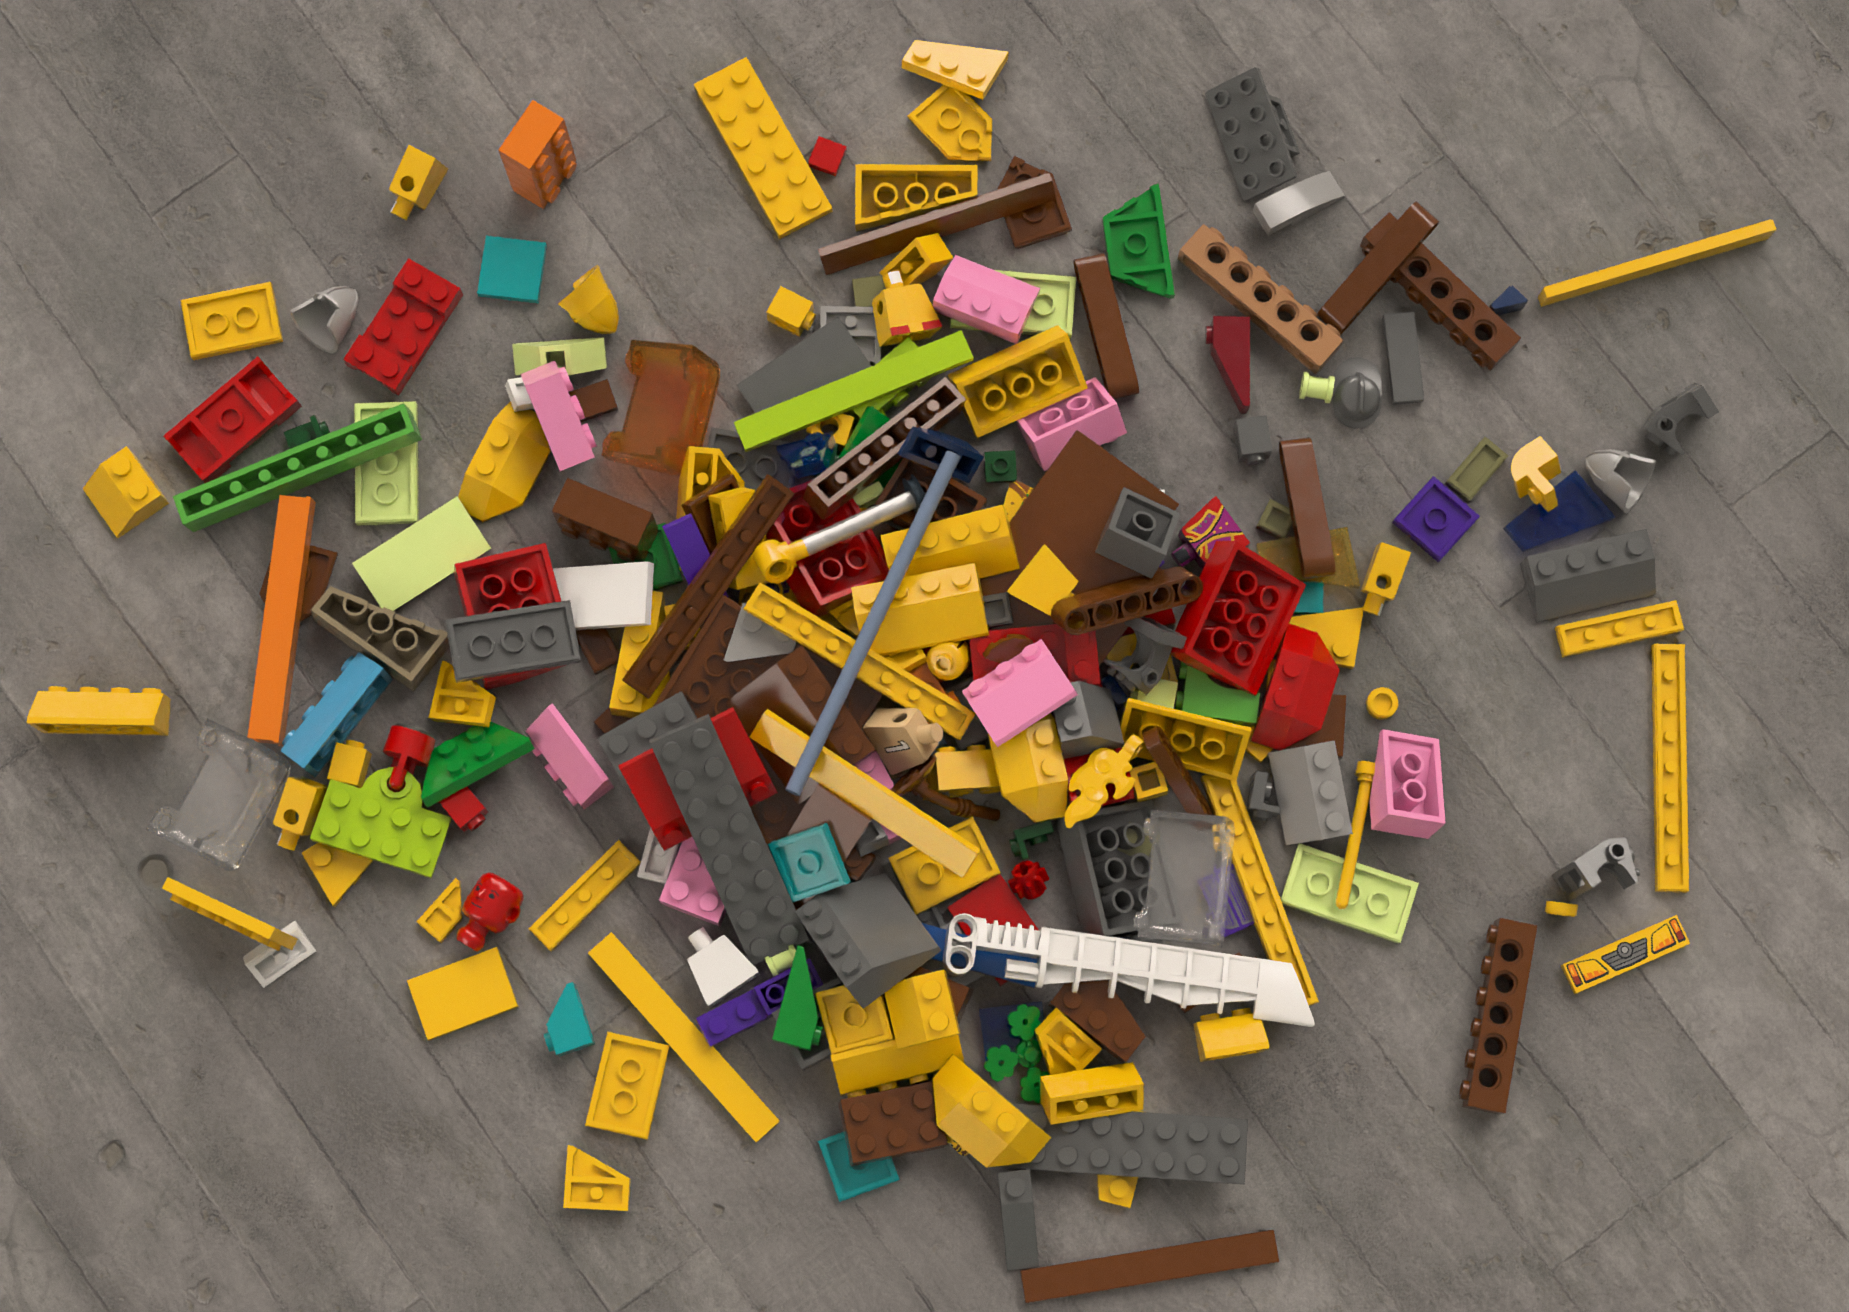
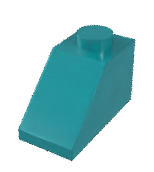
(568, 1024)

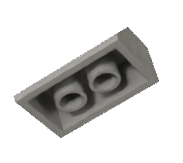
(1310, 793)

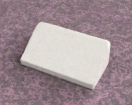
(270, 964)

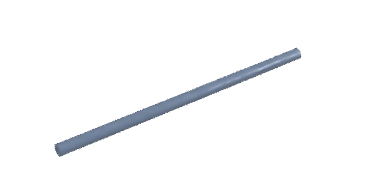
(872, 623)

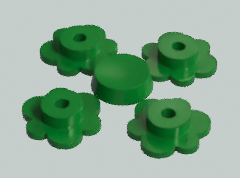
(1026, 1053)

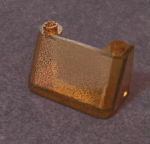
(667, 406)

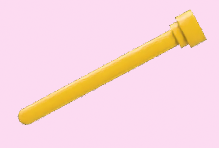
(1365, 772)

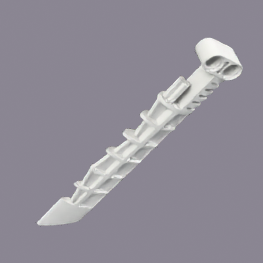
(1160, 970)

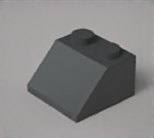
(1138, 533)
(1087, 721)

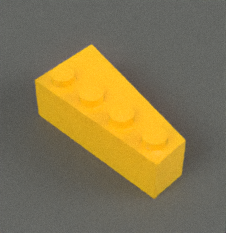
(905, 191)
(964, 771)

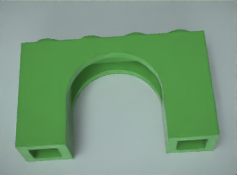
(1210, 700)

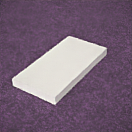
(608, 594)

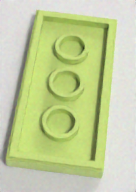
(1052, 307)
(389, 484)
(421, 555)
(1377, 899)

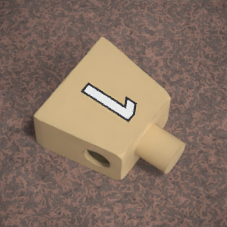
(902, 737)

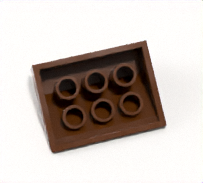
(798, 694)

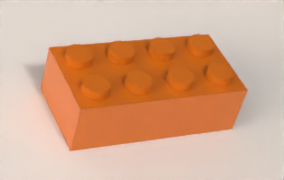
(538, 155)

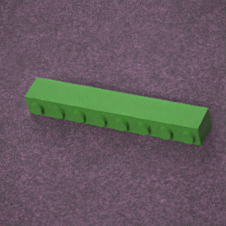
(297, 468)

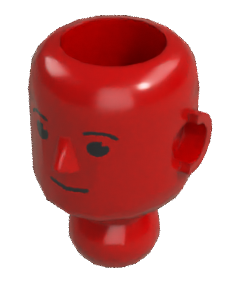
(489, 907)

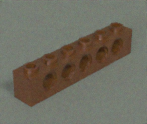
(1457, 296)
(881, 449)
(1521, 939)

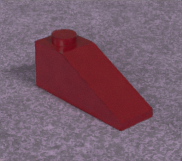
(1231, 353)

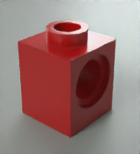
(465, 809)

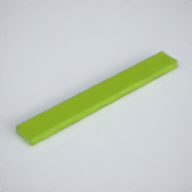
(853, 391)

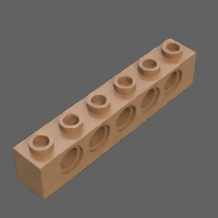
(1263, 314)

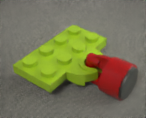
(386, 814)

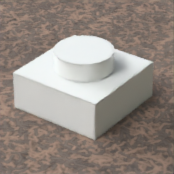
(518, 394)

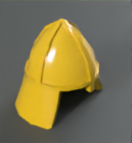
(592, 303)

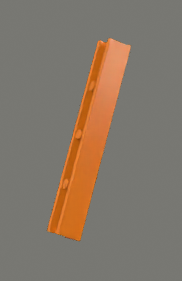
(281, 619)

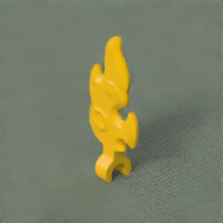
(1090, 779)

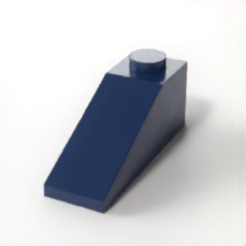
(929, 448)

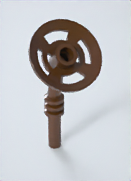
(916, 782)

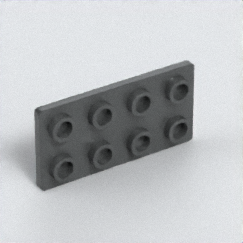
(1253, 133)

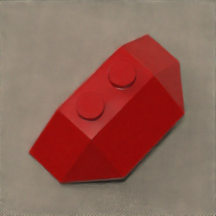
(1296, 690)

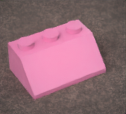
(985, 299)
(1089, 411)
(1019, 692)
(568, 758)

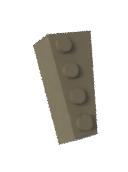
(397, 644)

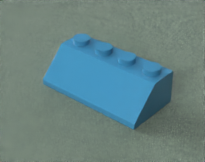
(336, 713)

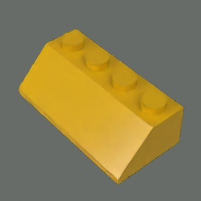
(1019, 380)
(961, 540)
(926, 610)
(100, 712)
(1200, 741)
(885, 1065)

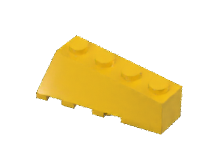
(624, 699)

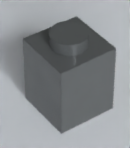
(1252, 439)

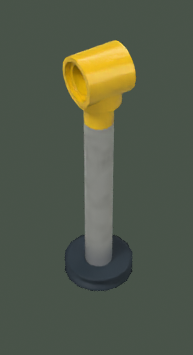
(779, 559)

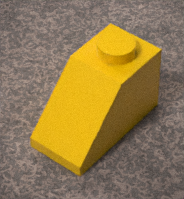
(920, 259)

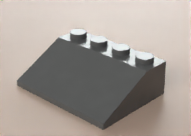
(1103, 880)
(868, 935)

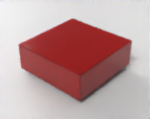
(827, 156)

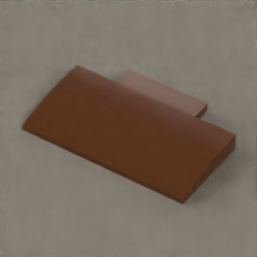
(1068, 516)

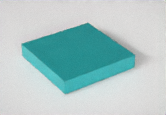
(512, 269)
(809, 862)
(857, 1179)

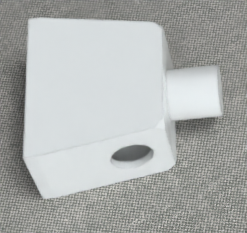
(718, 967)

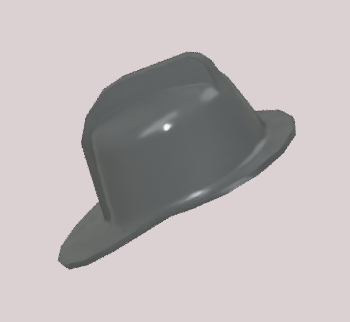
(1357, 393)

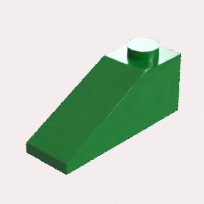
(798, 1013)

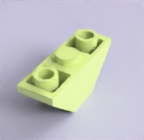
(573, 354)

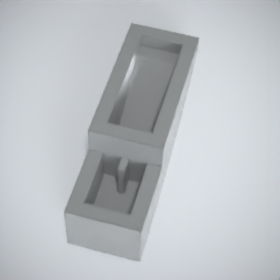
(1297, 202)

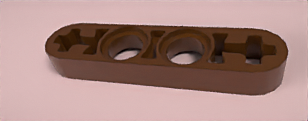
(1175, 772)

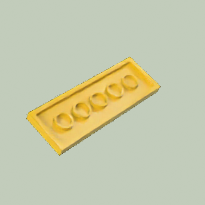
(763, 148)

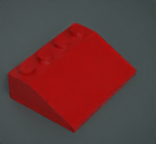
(826, 577)
(506, 583)
(1238, 616)
(655, 795)

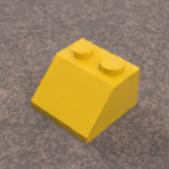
(124, 492)
(922, 1009)
(1229, 1035)

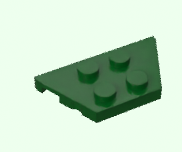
(1139, 245)
(470, 758)

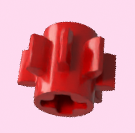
(1028, 880)

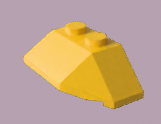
(505, 464)
(699, 470)
(1033, 771)
(983, 1118)

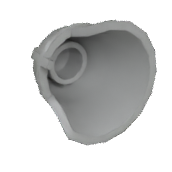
(327, 317)
(1620, 475)

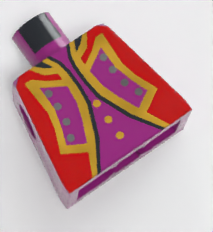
(1203, 530)

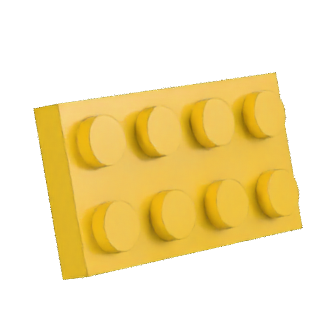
(228, 916)

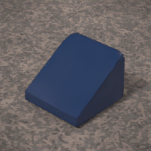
(1509, 301)

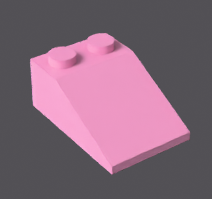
(1407, 785)

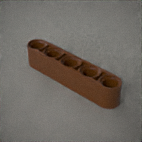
(1378, 267)
(1106, 326)
(1307, 508)
(1114, 596)

